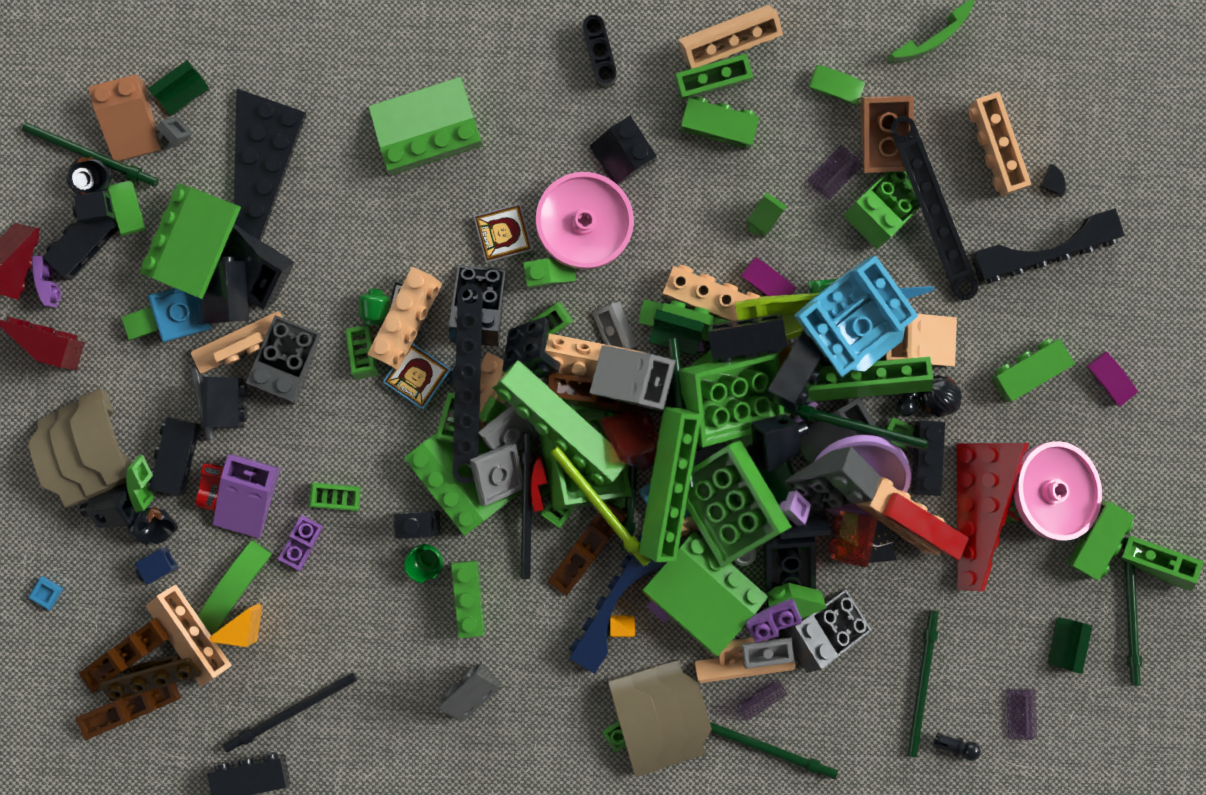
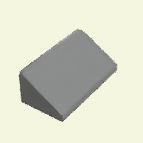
(614, 326)
(767, 653)

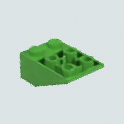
(884, 208)

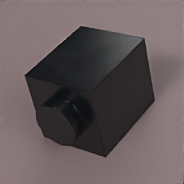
(93, 207)

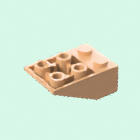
(928, 337)

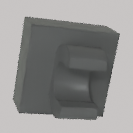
(173, 131)

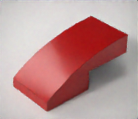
(538, 478)

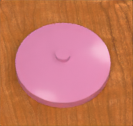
(584, 220)
(1058, 491)

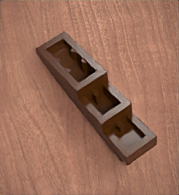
(576, 391)
(584, 551)
(124, 655)
(125, 710)

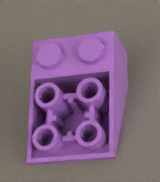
(245, 495)

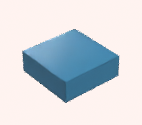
(45, 593)

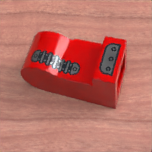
(209, 486)

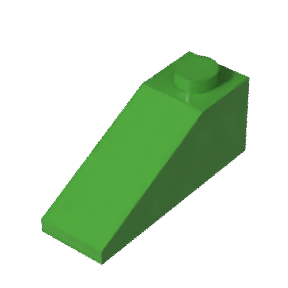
(1163, 563)

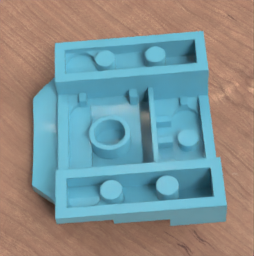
(857, 317)

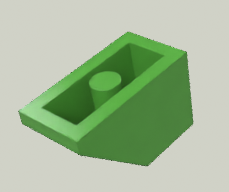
(765, 215)
(547, 273)
(806, 599)

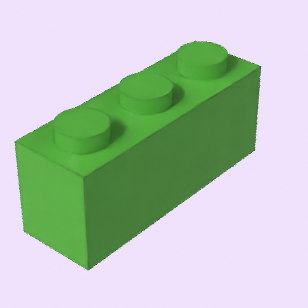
(713, 77)
(719, 122)
(1032, 369)
(1101, 541)
(468, 599)

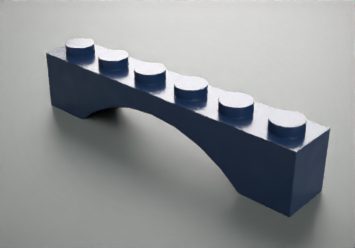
(592, 646)

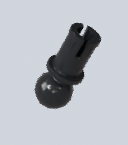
(906, 406)
(969, 750)

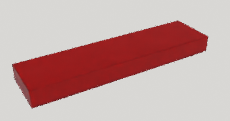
(925, 526)

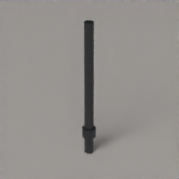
(527, 457)
(248, 735)

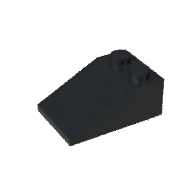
(789, 562)

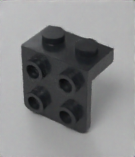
(528, 346)

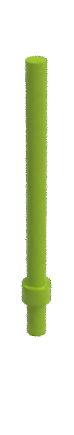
(630, 543)

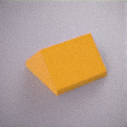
(241, 630)

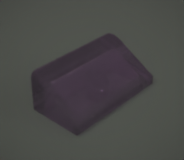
(835, 172)
(762, 700)
(1021, 713)

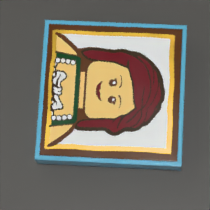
(418, 376)

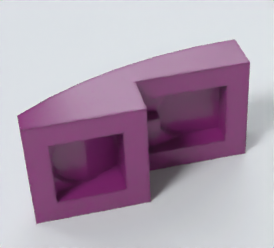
(766, 279)
(1112, 378)

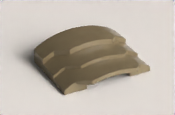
(78, 450)
(660, 716)

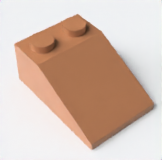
(125, 117)
(877, 142)

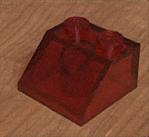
(632, 438)
(853, 538)

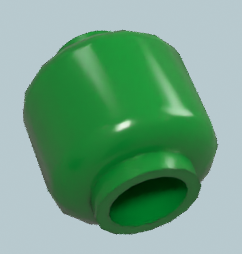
(374, 306)

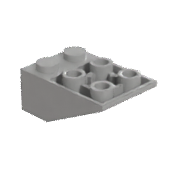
(632, 377)

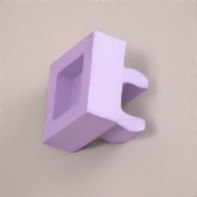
(796, 508)

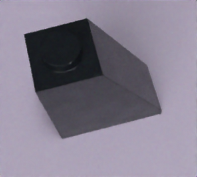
(226, 294)

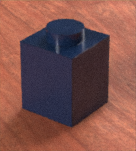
(155, 566)

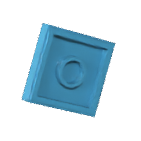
(176, 314)

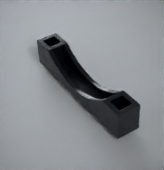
(999, 260)

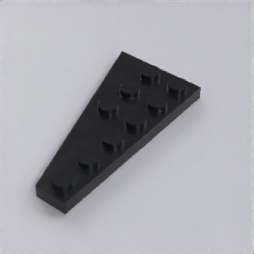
(263, 151)

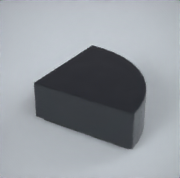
(1054, 181)

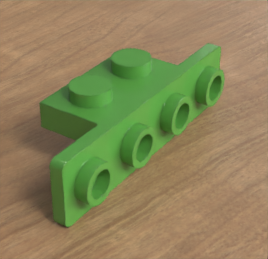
(700, 314)

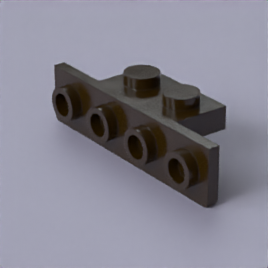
(151, 676)

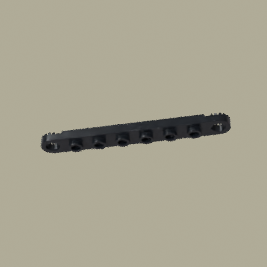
(934, 208)
(467, 381)

